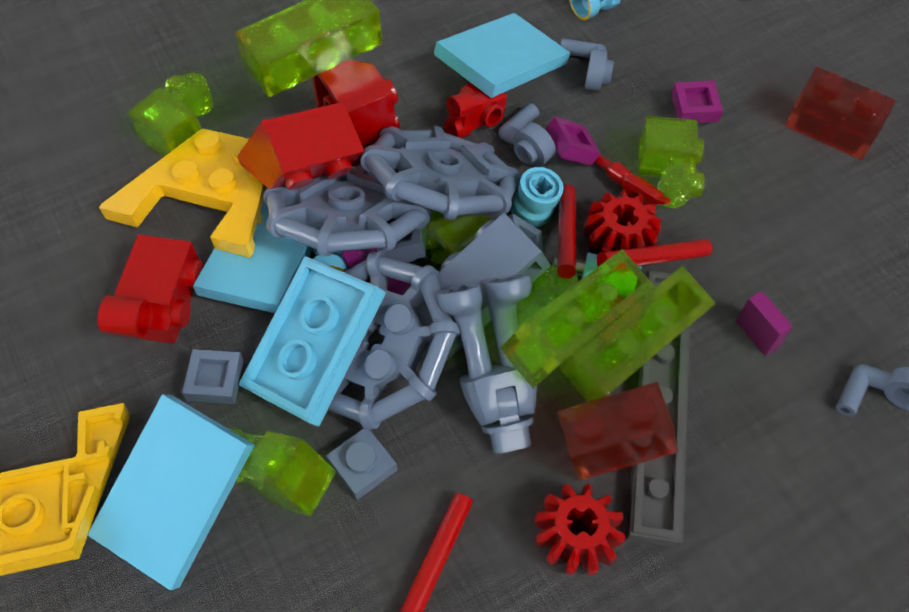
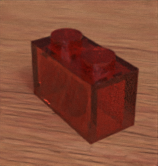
(840, 113)
(618, 431)

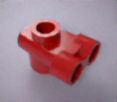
(472, 110)

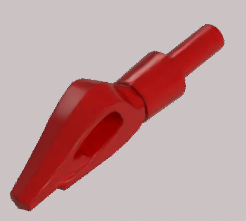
(632, 183)

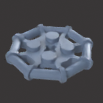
(441, 172)
(346, 209)
(401, 346)

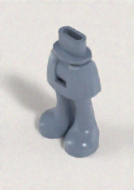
(496, 391)

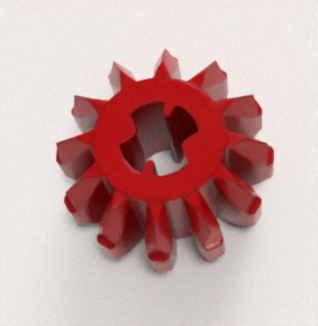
(621, 223)
(585, 547)

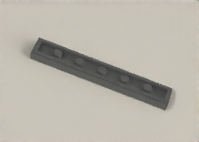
(659, 484)

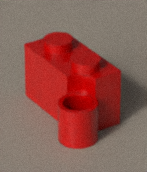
(152, 291)

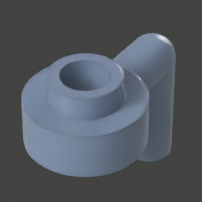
(599, 67)
(530, 140)
(893, 384)

